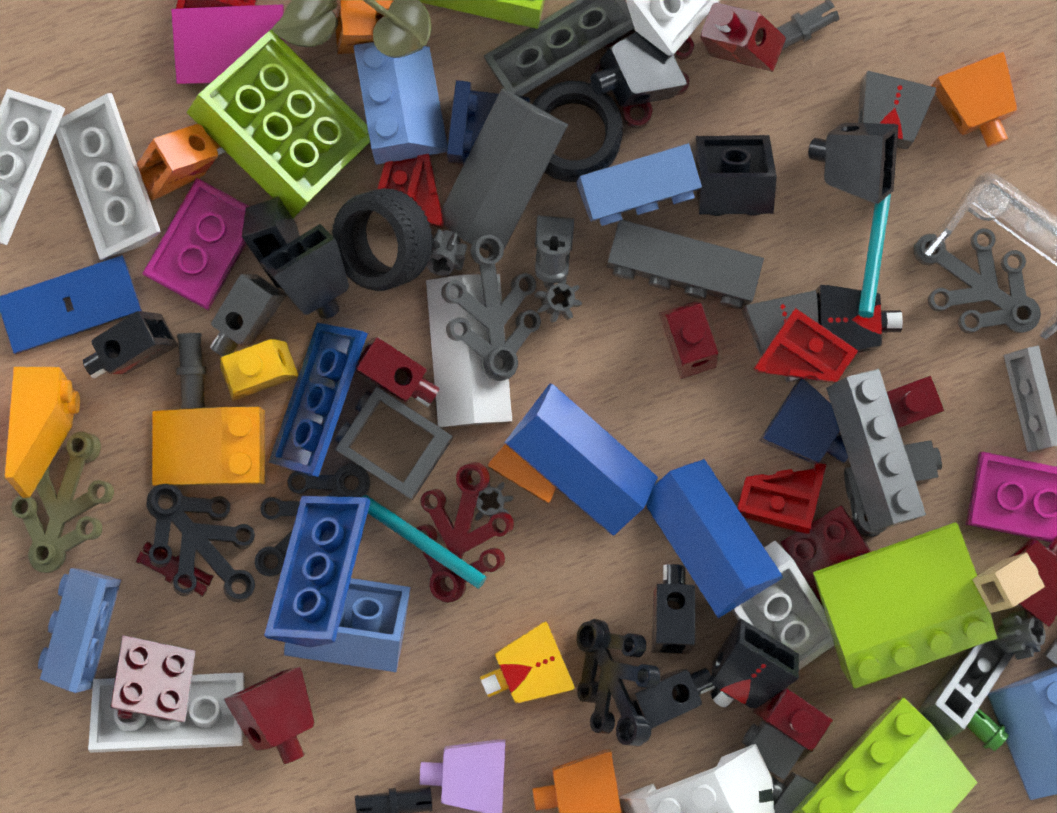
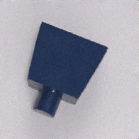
(806, 426)

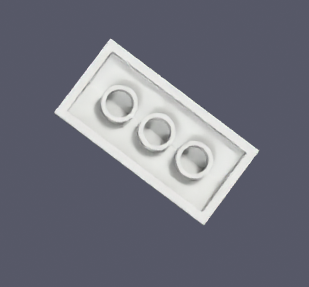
(668, 21)
(25, 136)
(106, 178)
(465, 390)
(206, 723)

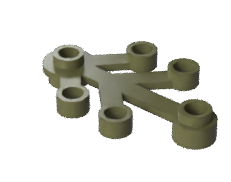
(63, 508)

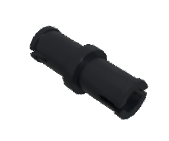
(395, 801)

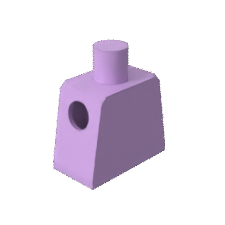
(469, 775)

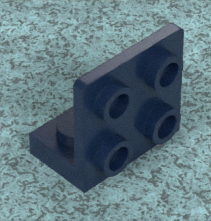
(467, 119)

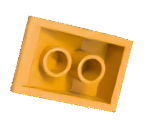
(38, 423)
(208, 446)

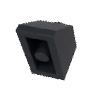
(268, 228)

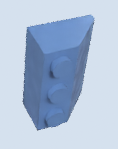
(400, 104)
(639, 184)
(78, 629)
(368, 629)
(1030, 719)

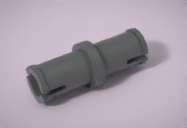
(808, 23)
(191, 370)

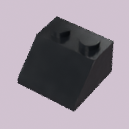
(735, 175)

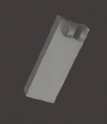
(1032, 398)

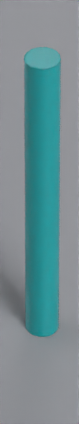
(874, 258)
(426, 544)

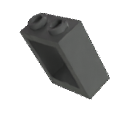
(425, 464)

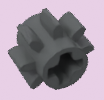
(446, 253)
(563, 309)
(500, 499)
(1021, 635)

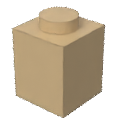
(1008, 582)

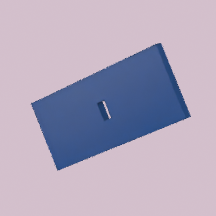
(40, 313)

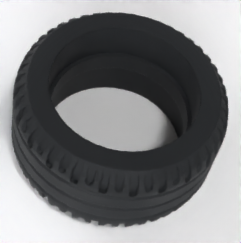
(582, 93)
(410, 230)

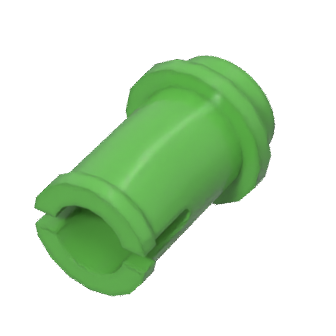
(987, 730)

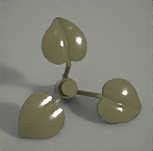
(397, 34)

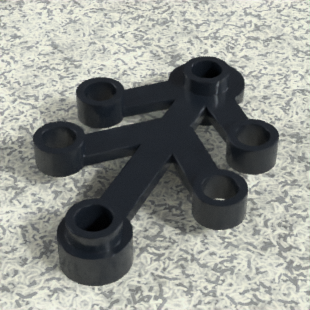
(289, 508)
(196, 538)
(595, 639)

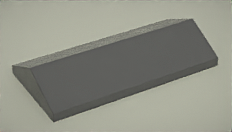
(558, 43)
(502, 170)

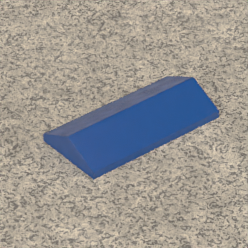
(317, 399)
(582, 460)
(711, 537)
(317, 570)

